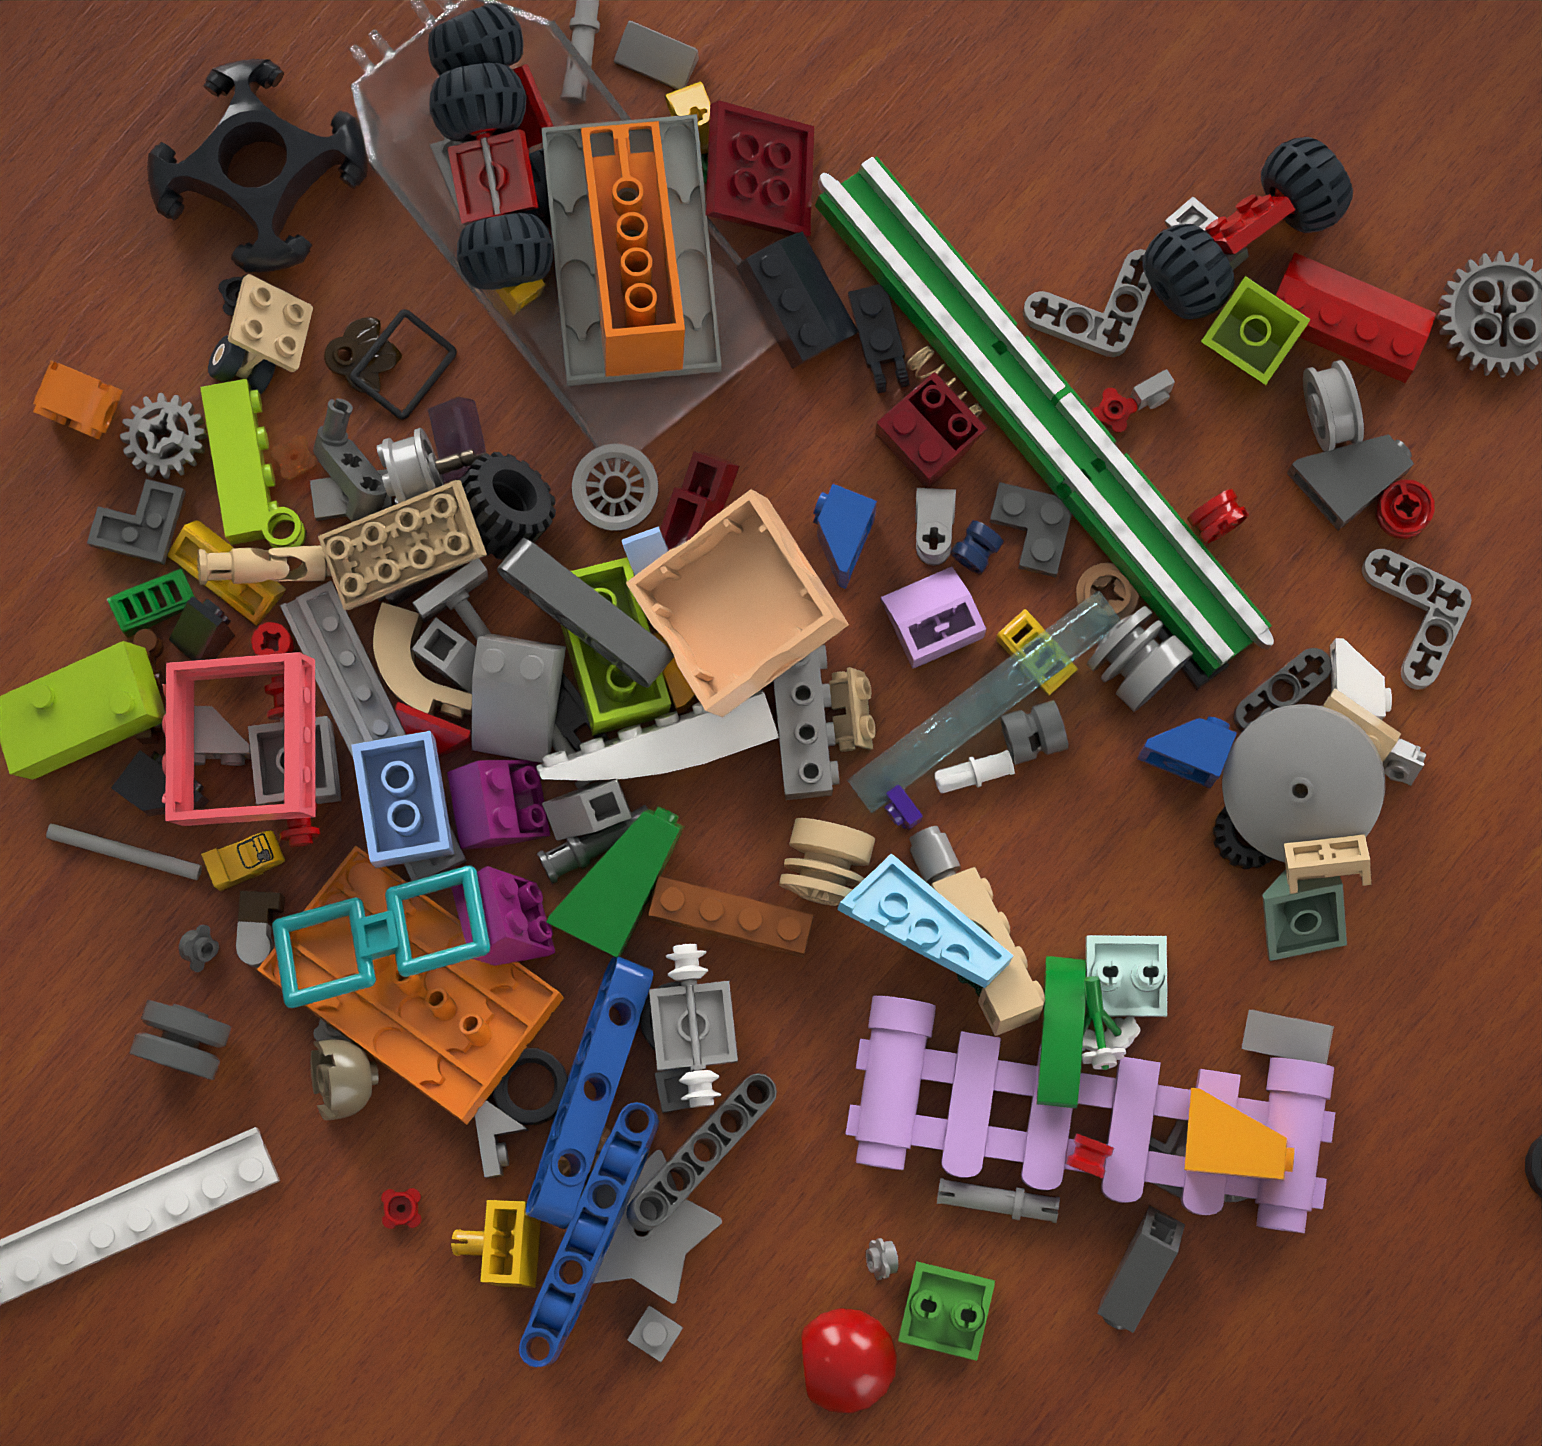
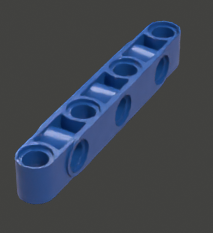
(579, 1119)
(589, 1235)

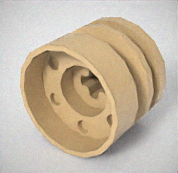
(827, 860)

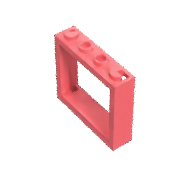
(298, 737)

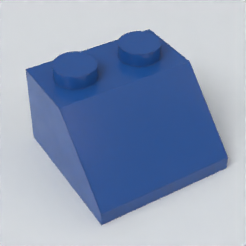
(842, 529)
(1191, 750)

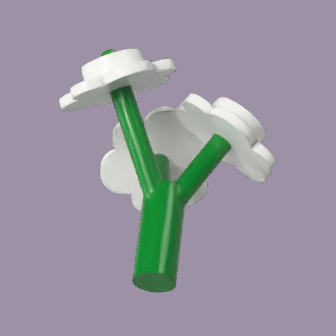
(1108, 1045)

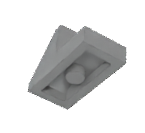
(490, 1124)

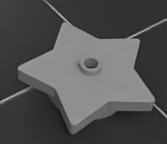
(659, 1256)

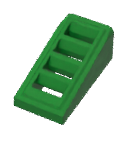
(144, 621)

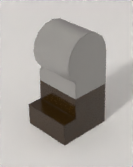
(255, 925)

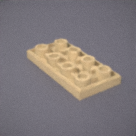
(402, 545)

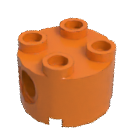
(77, 397)

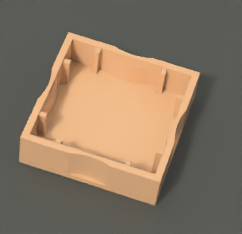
(737, 603)

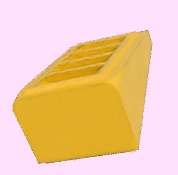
(1026, 620)

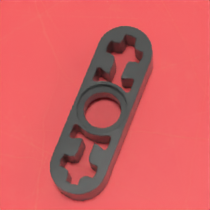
(1297, 664)

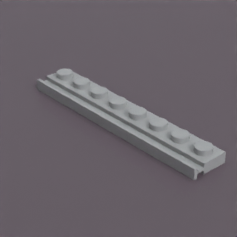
(351, 687)

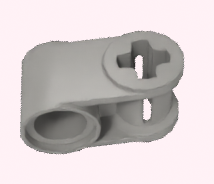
(934, 520)

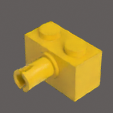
(506, 1246)

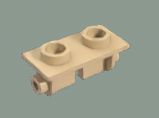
(852, 692)

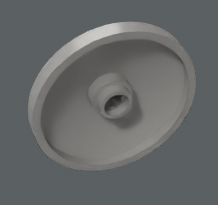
(1307, 748)

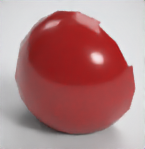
(847, 1360)

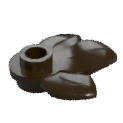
(357, 340)

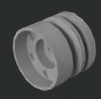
(1139, 658)

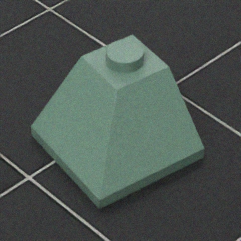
(1306, 919)

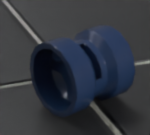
(977, 547)

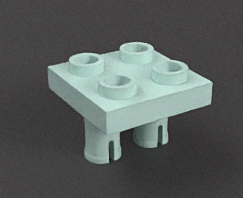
(1130, 973)

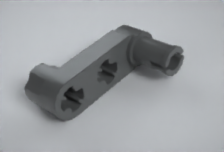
(348, 464)

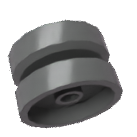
(180, 1039)

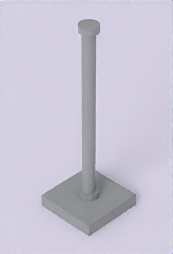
(454, 595)

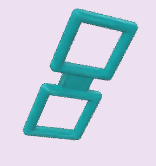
(380, 937)

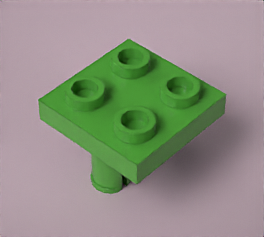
(946, 1311)

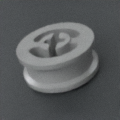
(1333, 405)

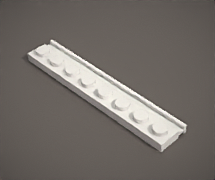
(134, 1213)

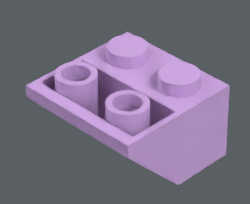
(934, 617)

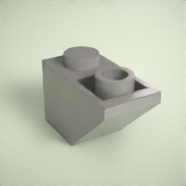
(447, 654)
(217, 739)
(587, 809)

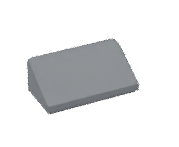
(656, 56)

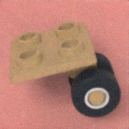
(264, 332)

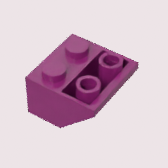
(498, 803)
(512, 917)

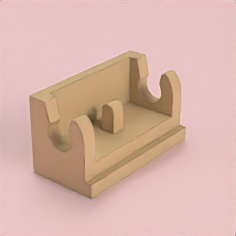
(1327, 859)

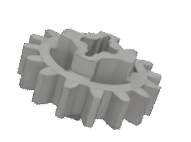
(168, 420)

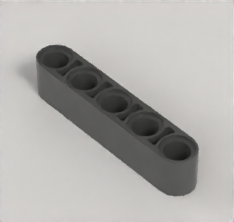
(585, 613)
(717, 1141)

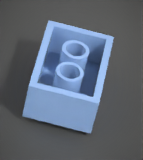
(402, 799)

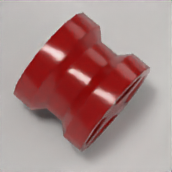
(265, 633)
(1089, 1155)

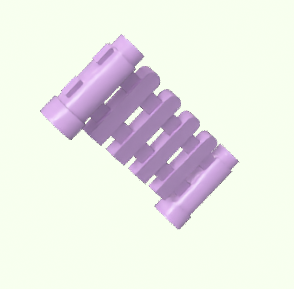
(898, 1060)

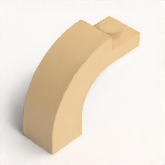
(393, 641)

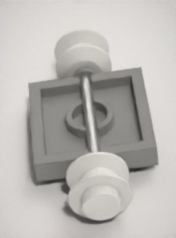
(693, 1025)

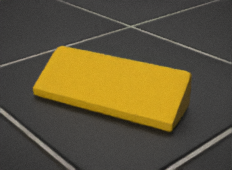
(249, 599)

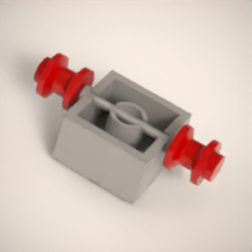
(268, 765)

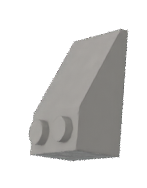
(515, 696)

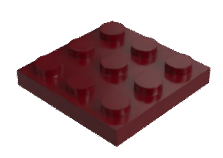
(759, 170)

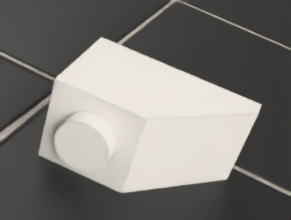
(1358, 679)

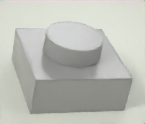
(1153, 391)
(655, 1333)

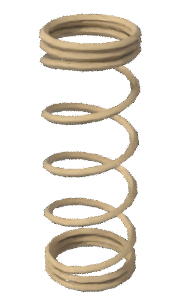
(923, 356)

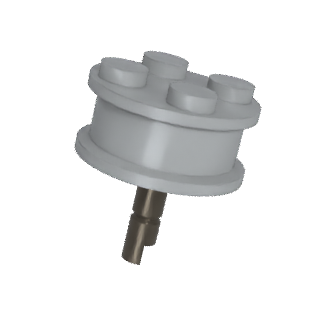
(414, 466)

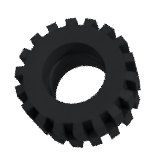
(507, 502)

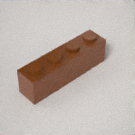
(731, 917)

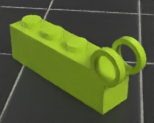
(240, 466)

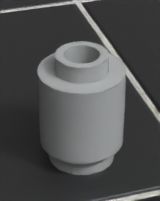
(933, 854)

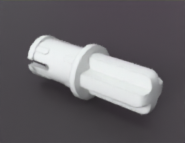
(974, 772)

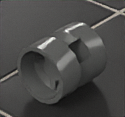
(1034, 732)

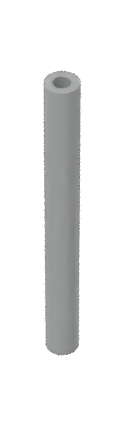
(124, 851)

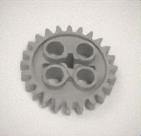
(1466, 313)

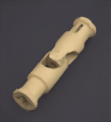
(259, 565)

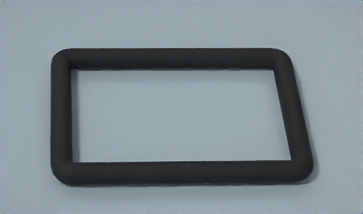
(378, 344)

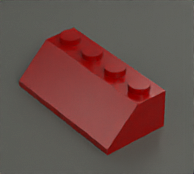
(1356, 318)

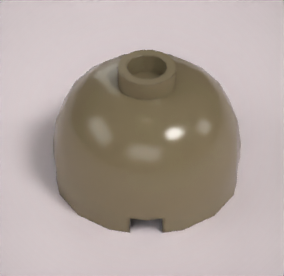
(342, 1077)

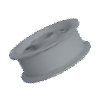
(611, 521)

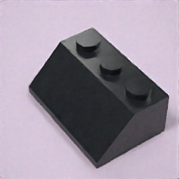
(796, 299)

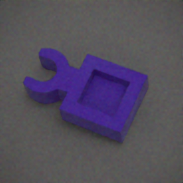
(901, 808)

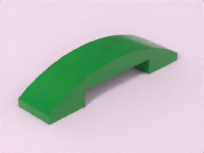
(1062, 1032)

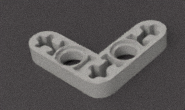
(1097, 322)
(1436, 614)

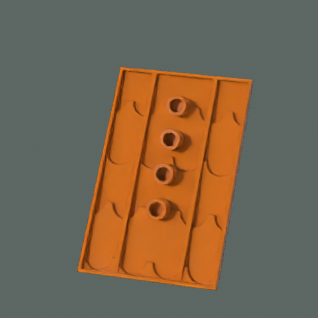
(439, 1029)

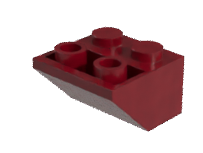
(930, 430)

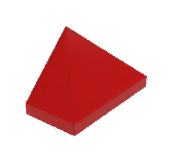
(447, 735)

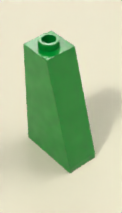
(617, 889)

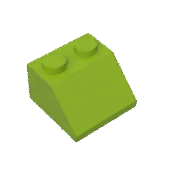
(1255, 330)

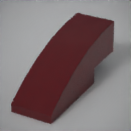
(699, 498)

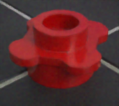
(1125, 407)
(391, 1202)

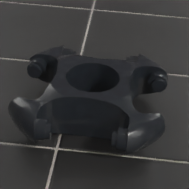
(271, 204)

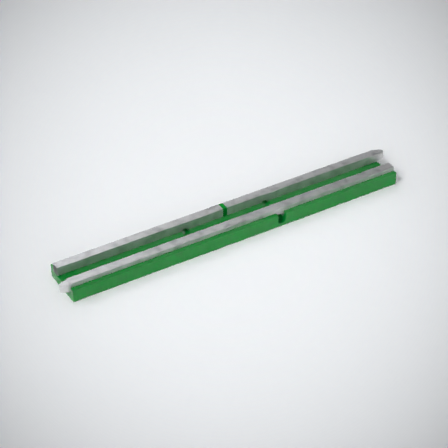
(1042, 416)

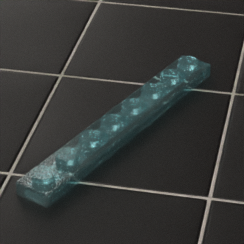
(985, 701)

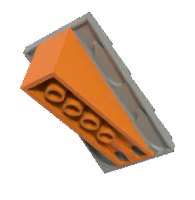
(631, 249)

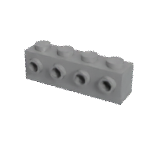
(803, 729)

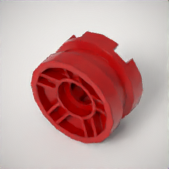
(1218, 516)
(1396, 522)

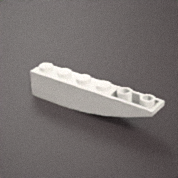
(666, 746)

